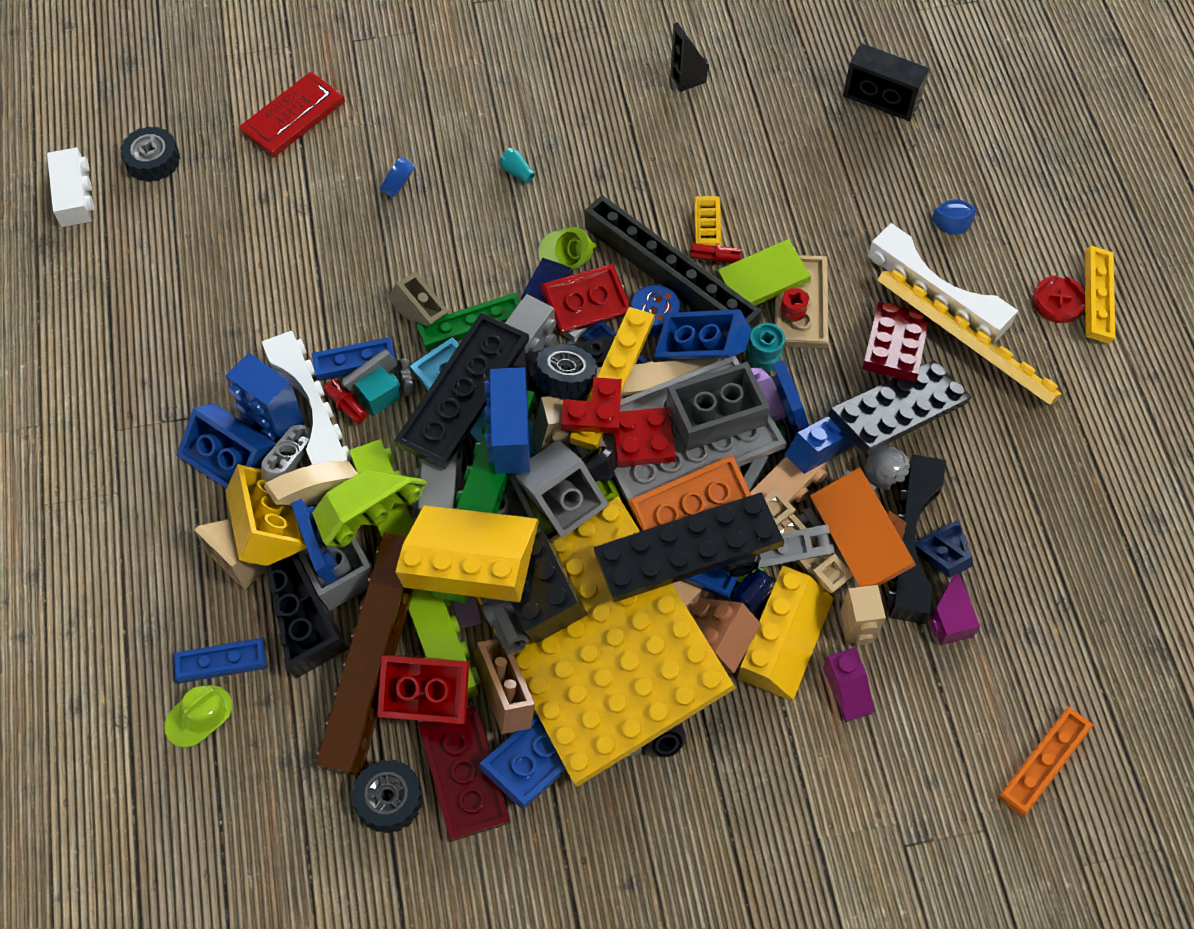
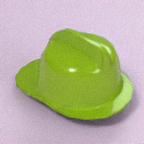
(567, 247)
(197, 715)

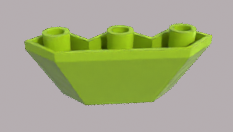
(363, 501)

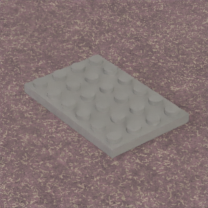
(745, 446)

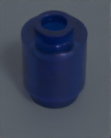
(753, 589)

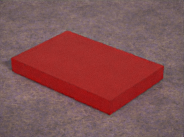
(586, 298)

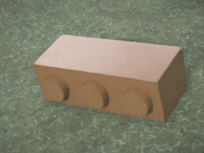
(504, 687)

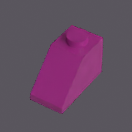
(954, 615)
(849, 684)

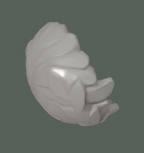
(886, 467)

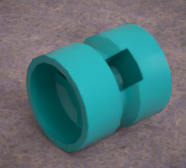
(765, 346)

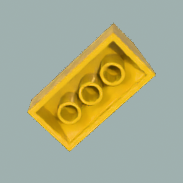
(260, 527)
(786, 634)

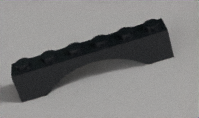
(912, 590)

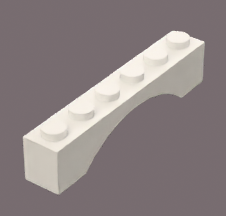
(986, 313)
(287, 359)

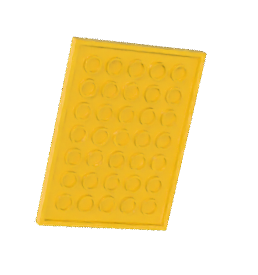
(621, 668)

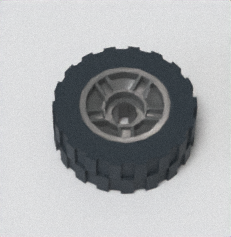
(564, 371)
(370, 790)

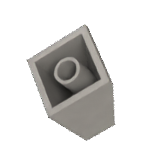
(561, 488)

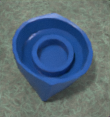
(397, 176)
(954, 216)

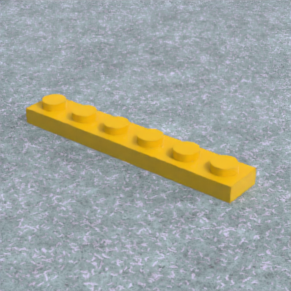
(619, 363)

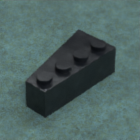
(304, 621)

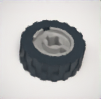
(150, 154)

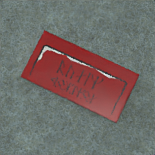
(292, 114)

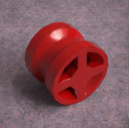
(795, 311)

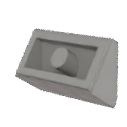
(382, 359)

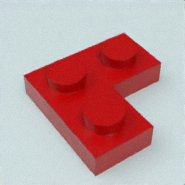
(597, 415)

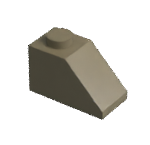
(416, 300)

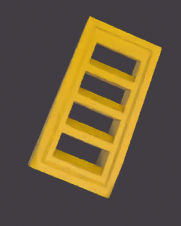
(707, 207)

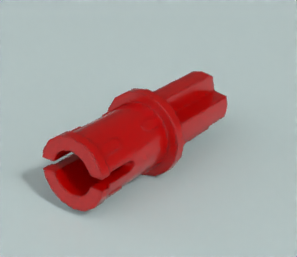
(715, 253)
(345, 401)

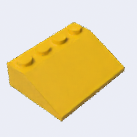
(467, 553)

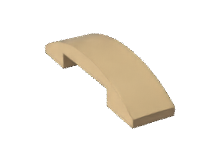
(825, 570)

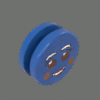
(658, 301)

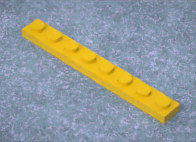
(978, 341)

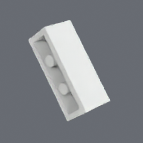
(70, 187)

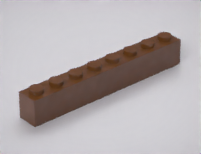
(376, 634)

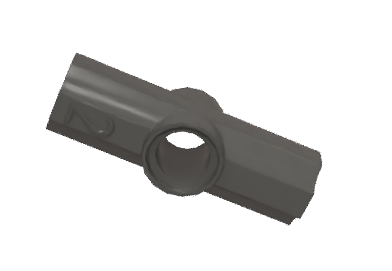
(506, 624)

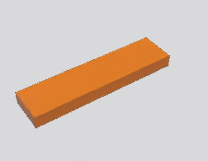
(1045, 761)

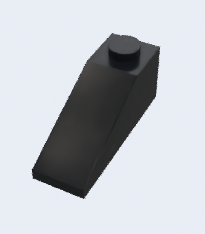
(687, 64)

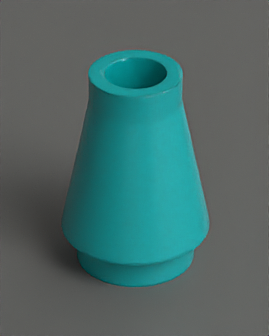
(515, 164)

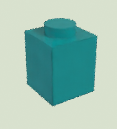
(378, 390)

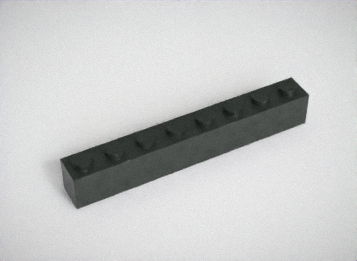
(663, 261)

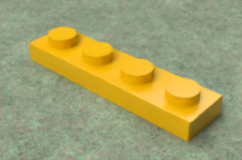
(1099, 294)

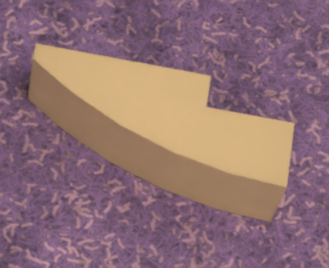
(309, 482)

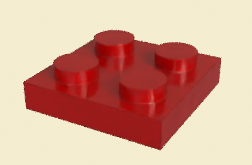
(644, 437)

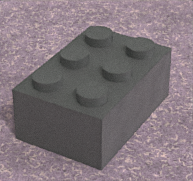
(717, 405)

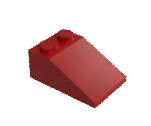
(423, 689)

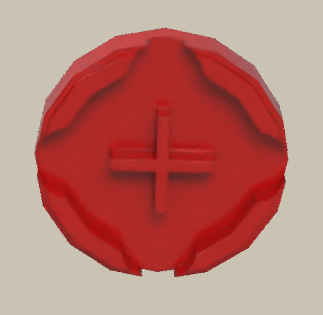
(1059, 299)

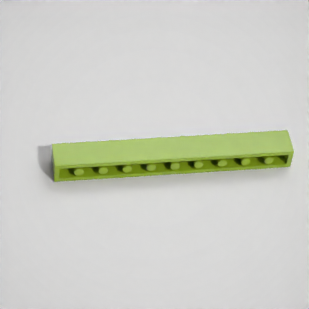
(428, 613)

